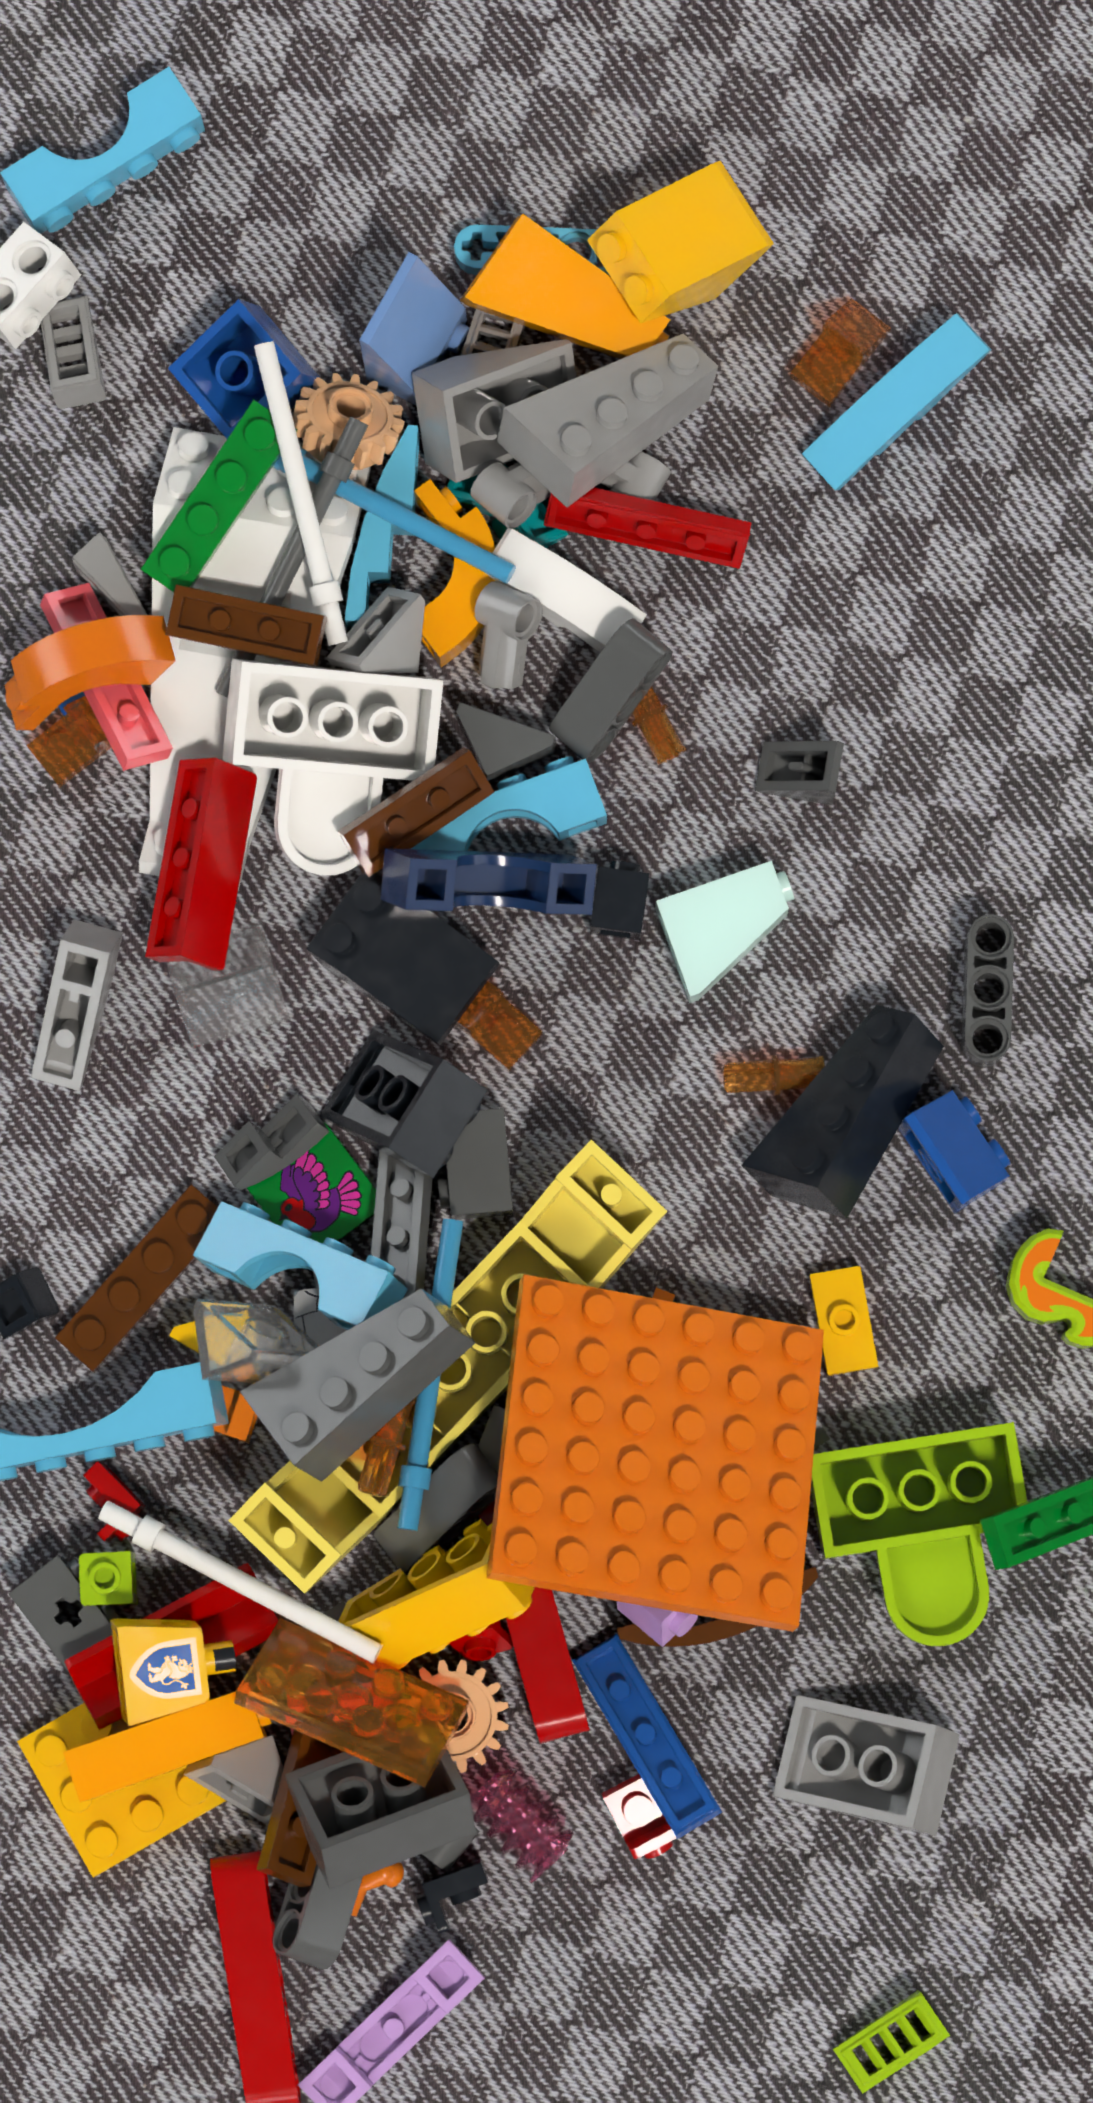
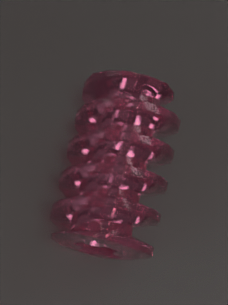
(520, 1822)

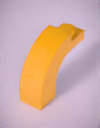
(450, 617)

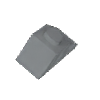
(76, 1003)

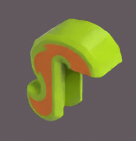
(1045, 1300)

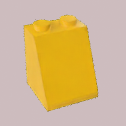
(681, 243)

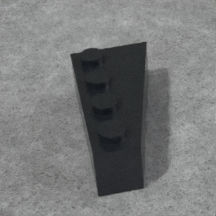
(847, 1114)

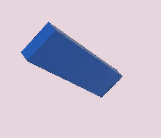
(647, 1736)

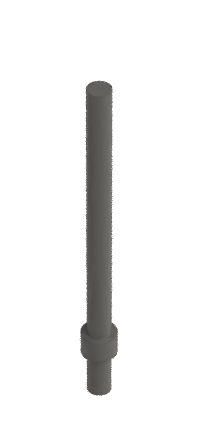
(335, 468)

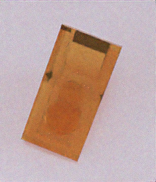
(839, 351)
(70, 742)
(499, 1027)

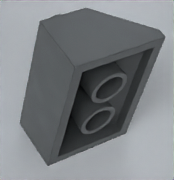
(372, 1818)

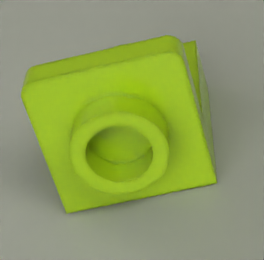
(108, 1578)

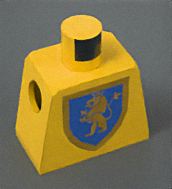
(164, 1666)

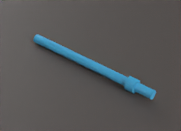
(413, 523)
(415, 1475)

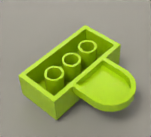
(922, 1516)

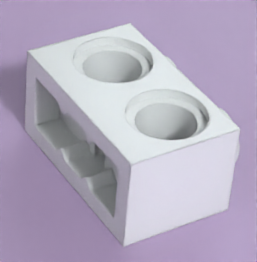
(29, 292)

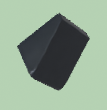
(25, 1302)

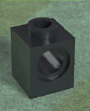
(619, 901)

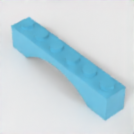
(166, 1405)

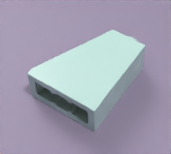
(721, 923)

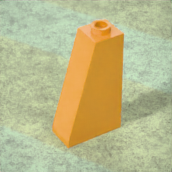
(558, 292)
(162, 1746)

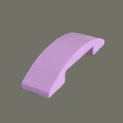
(393, 2027)

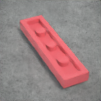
(119, 708)

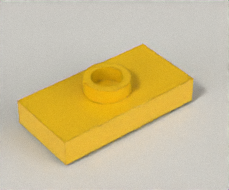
(845, 1319)

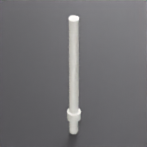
(324, 592)
(151, 1535)

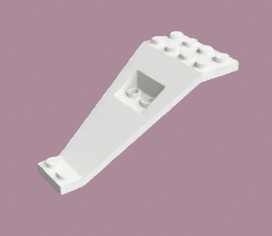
(240, 568)

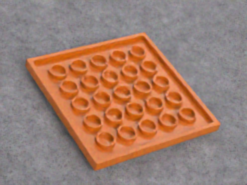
(656, 1454)

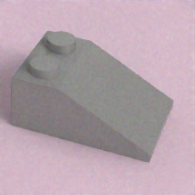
(465, 399)
(866, 1764)

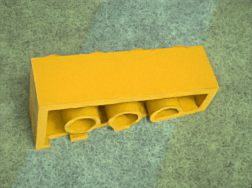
(436, 1601)

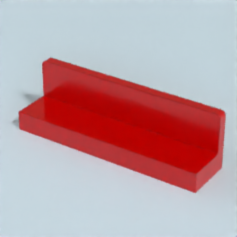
(201, 863)
(214, 1607)

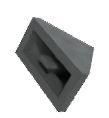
(502, 744)
(800, 770)

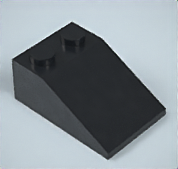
(402, 959)
(405, 1102)

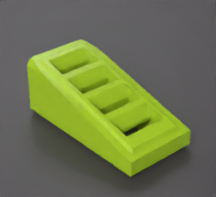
(901, 2058)

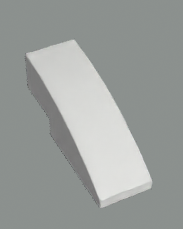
(566, 592)

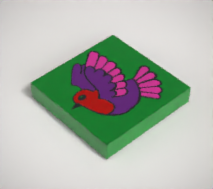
(319, 1192)

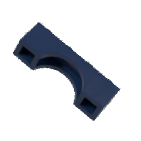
(505, 879)

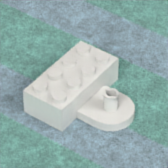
(333, 745)

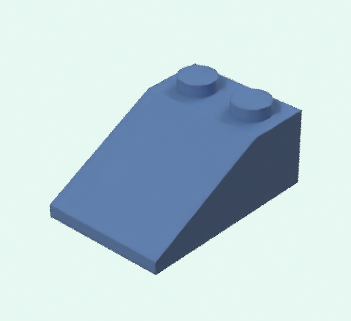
(412, 328)

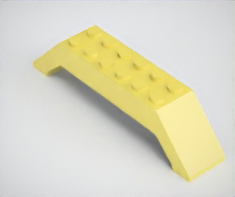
(571, 1234)

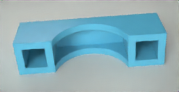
(55, 187)
(560, 800)
(251, 1249)

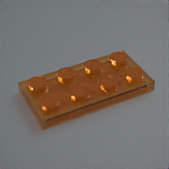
(351, 1702)

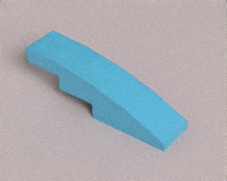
(896, 401)
(375, 544)

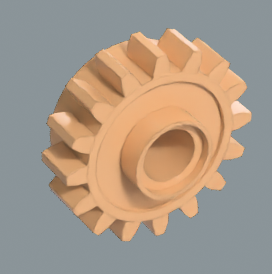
(326, 409)
(481, 1711)

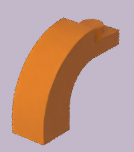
(84, 658)

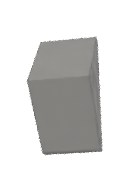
(385, 636)
(243, 1776)

